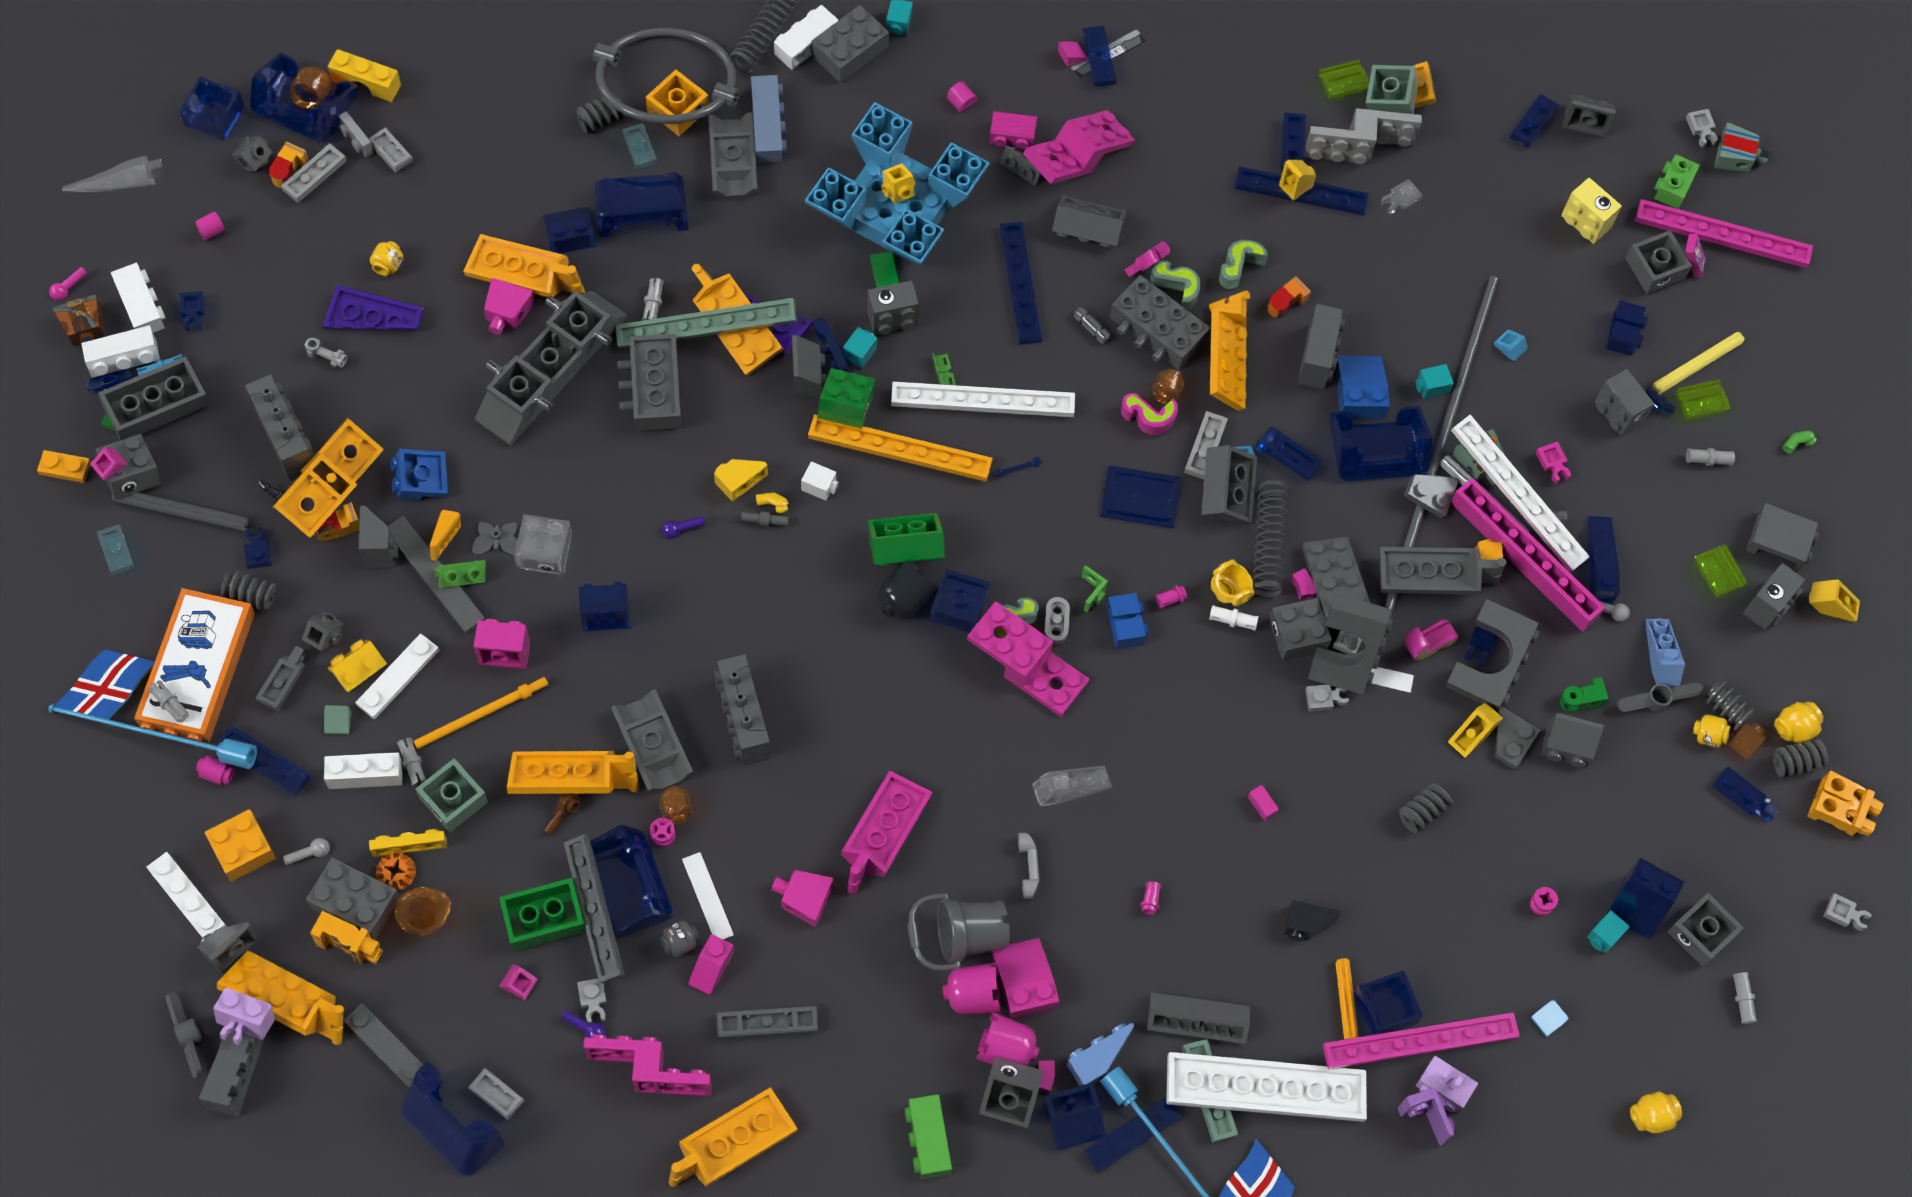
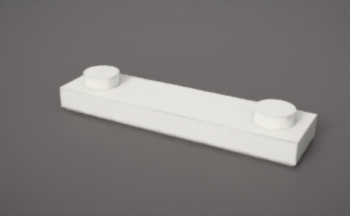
(397, 676)

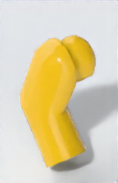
(774, 499)

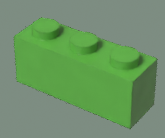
(928, 1137)

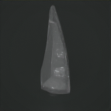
(127, 175)

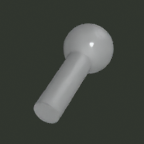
(1619, 612)
(319, 848)

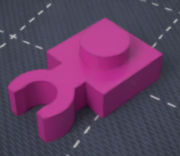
(1553, 459)

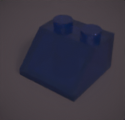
(569, 230)

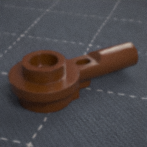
(566, 805)

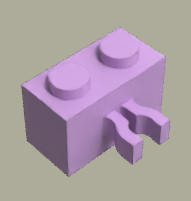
(242, 1014)
(1449, 1082)

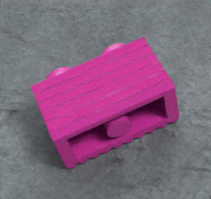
(1012, 130)

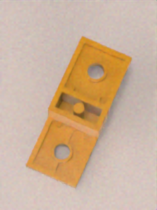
(328, 478)

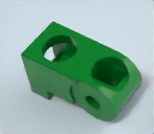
(1585, 697)

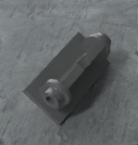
(1020, 165)

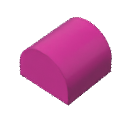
(961, 96)
(209, 226)

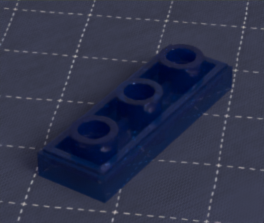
(1099, 56)

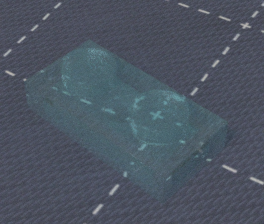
(639, 146)
(115, 549)

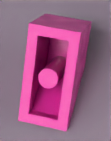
(711, 964)

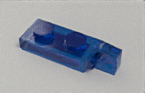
(1744, 794)

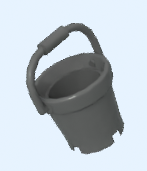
(962, 929)

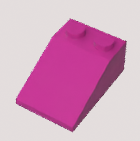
(1025, 979)

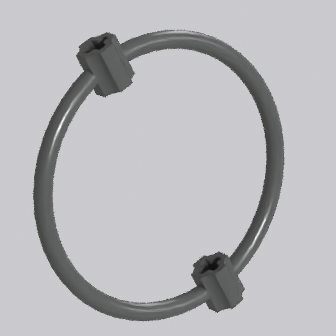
(611, 54)

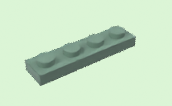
(1218, 1121)

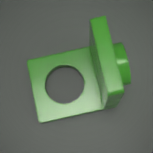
(1101, 585)

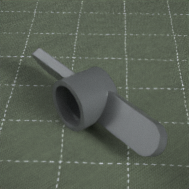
(1646, 699)
(186, 1032)

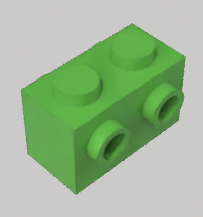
(1676, 181)

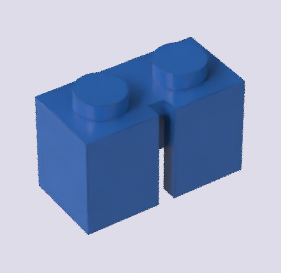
(1126, 620)

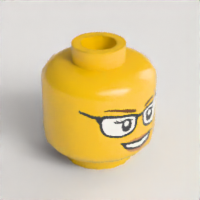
(386, 258)
(1712, 731)

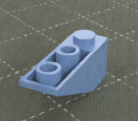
(1664, 652)
(1096, 1060)

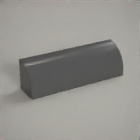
(1198, 1018)

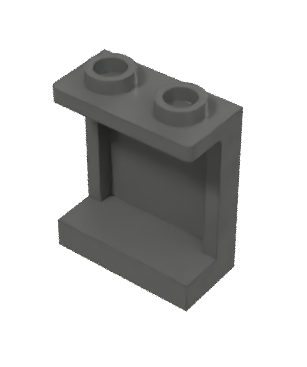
(1783, 535)

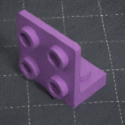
(1434, 1107)

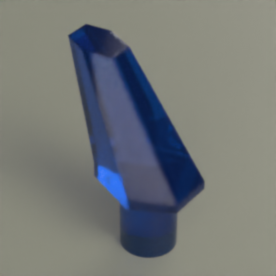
(1660, 401)

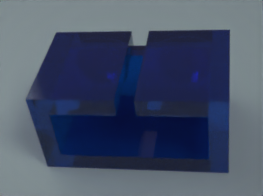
(1626, 328)

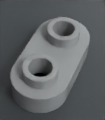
(1057, 622)

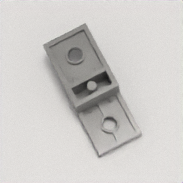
(1365, 130)

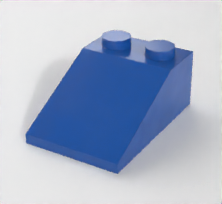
(1362, 386)

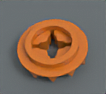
(401, 880)

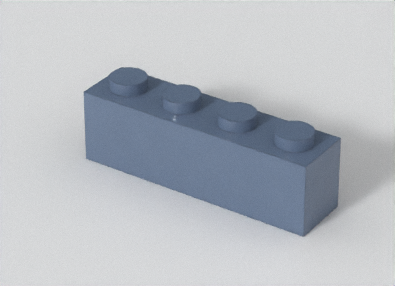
(766, 118)

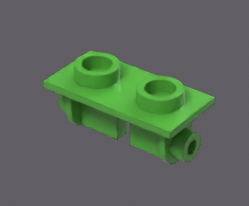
(461, 573)

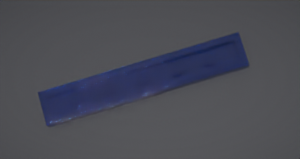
(1319, 195)
(1020, 283)

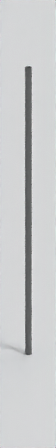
(1449, 418)

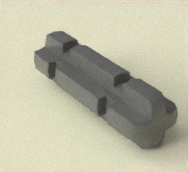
(1092, 325)

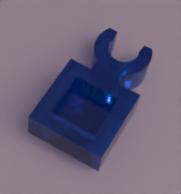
(191, 308)
(257, 551)

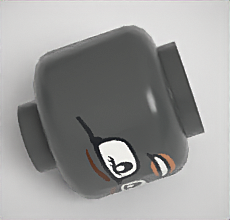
(679, 938)

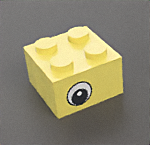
(1591, 210)

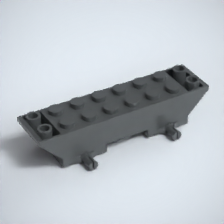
(548, 364)

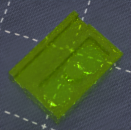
(1344, 79)
(1702, 400)
(1720, 571)

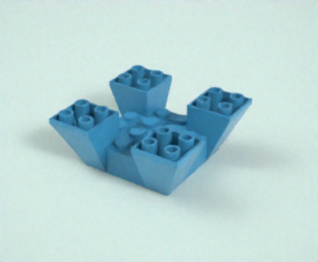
(861, 206)

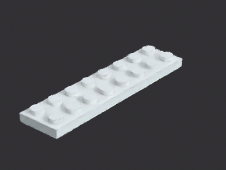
(1266, 1087)

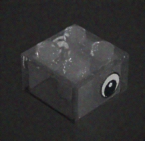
(543, 544)

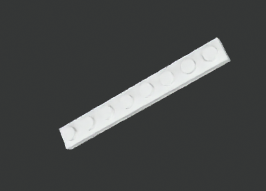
(983, 399)
(1520, 493)

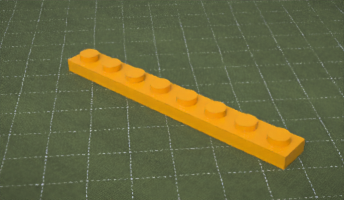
(901, 448)

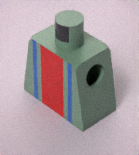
(1739, 149)

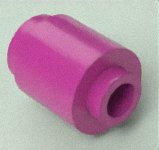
(215, 771)

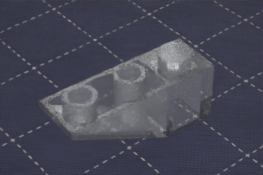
(1070, 784)

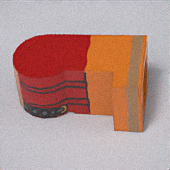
(1287, 296)

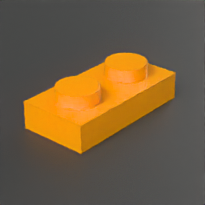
(1425, 90)
(64, 466)

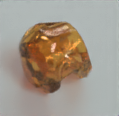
(422, 910)

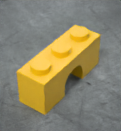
(381, 80)

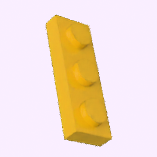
(408, 843)

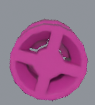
(662, 827)
(1540, 905)

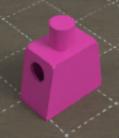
(506, 305)
(804, 895)

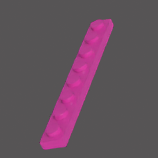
(1724, 233)
(1420, 1041)

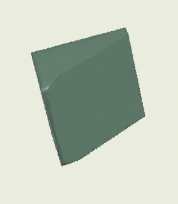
(337, 720)

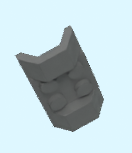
(733, 157)
(653, 742)

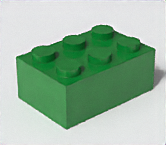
(906, 539)
(542, 914)

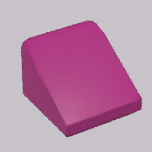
(1071, 53)
(108, 463)
(518, 982)

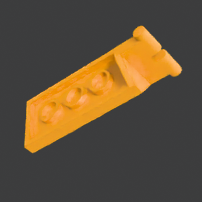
(523, 266)
(748, 347)
(1229, 350)
(571, 772)
(292, 998)
(733, 1139)

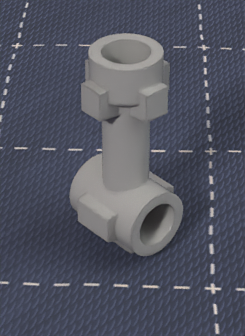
(314, 350)

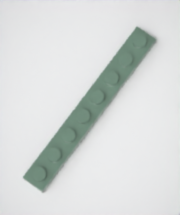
(712, 321)

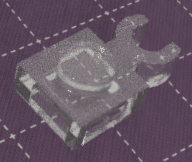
(1403, 195)

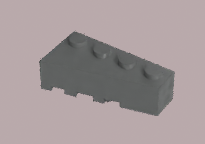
(231, 1075)

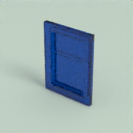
(1140, 496)

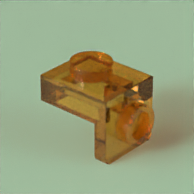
(1748, 739)

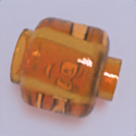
(1167, 386)
(676, 804)

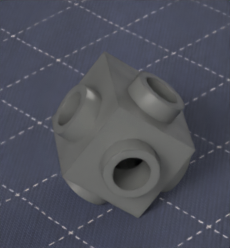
(252, 153)
(323, 631)

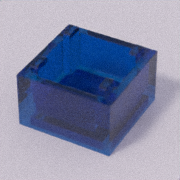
(212, 108)
(960, 601)
(604, 607)
(1388, 1004)

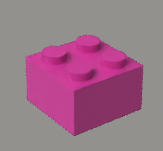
(502, 644)

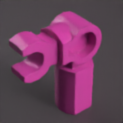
(1148, 258)

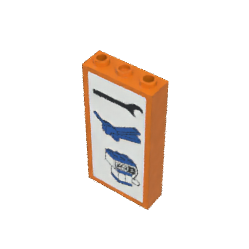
(196, 663)

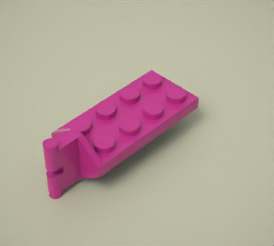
(884, 828)

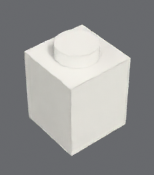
(819, 481)

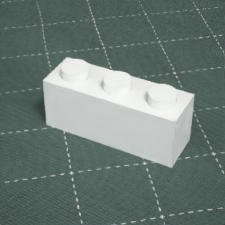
(795, 44)
(138, 298)
(120, 351)
(363, 770)

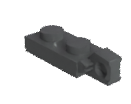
(282, 679)

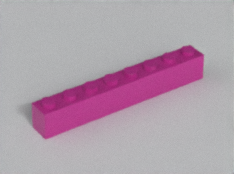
(1528, 555)

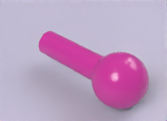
(60, 290)

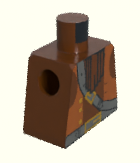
(81, 319)

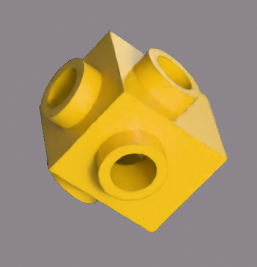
(898, 183)

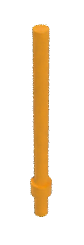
(524, 691)

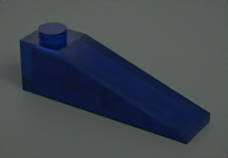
(1603, 560)

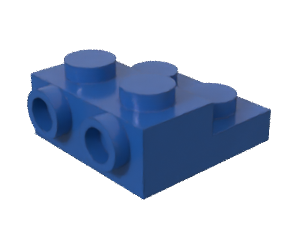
(419, 474)

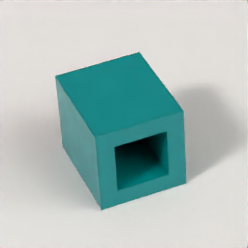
(899, 17)
(860, 347)
(1434, 381)
(1607, 932)

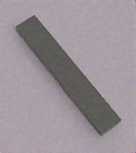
(418, 555)
(594, 909)

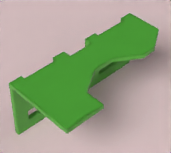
(943, 369)

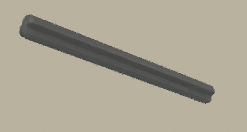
(185, 510)

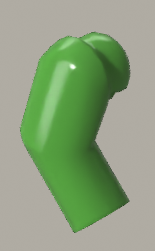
(1799, 437)

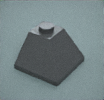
(227, 945)

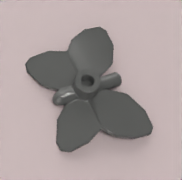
(496, 536)

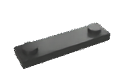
(767, 1022)
(383, 1043)

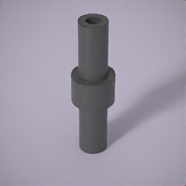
(764, 518)

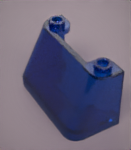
(273, 102)
(640, 201)
(1381, 448)
(630, 880)
(462, 1147)

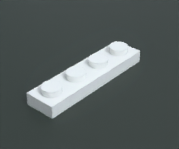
(185, 895)

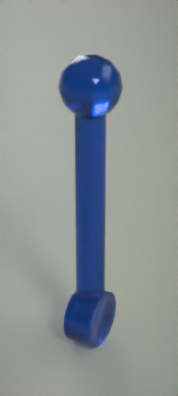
(1035, 463)

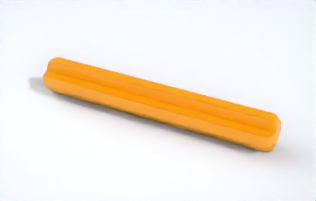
(1346, 998)

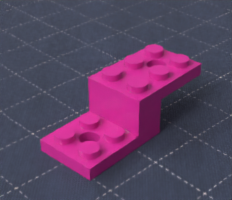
(1079, 147)
(1028, 659)
(648, 1065)

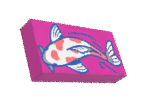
(1695, 255)

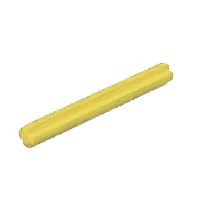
(1698, 362)

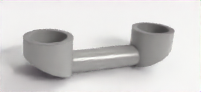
(1027, 845)

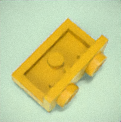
(357, 664)

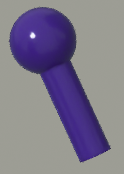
(672, 529)
(589, 1029)

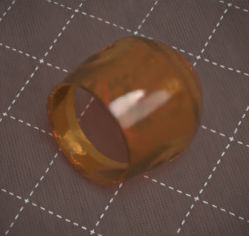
(314, 81)

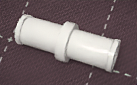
(1234, 618)

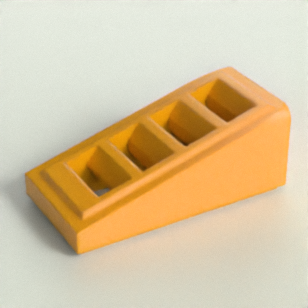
(446, 528)

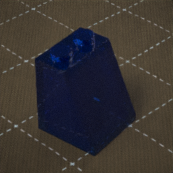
(1645, 897)

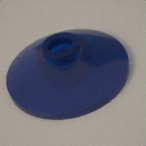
(107, 381)

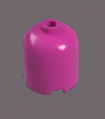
(973, 989)
(1007, 1041)

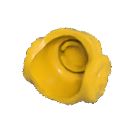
(1232, 583)
(1799, 722)
(1656, 1112)

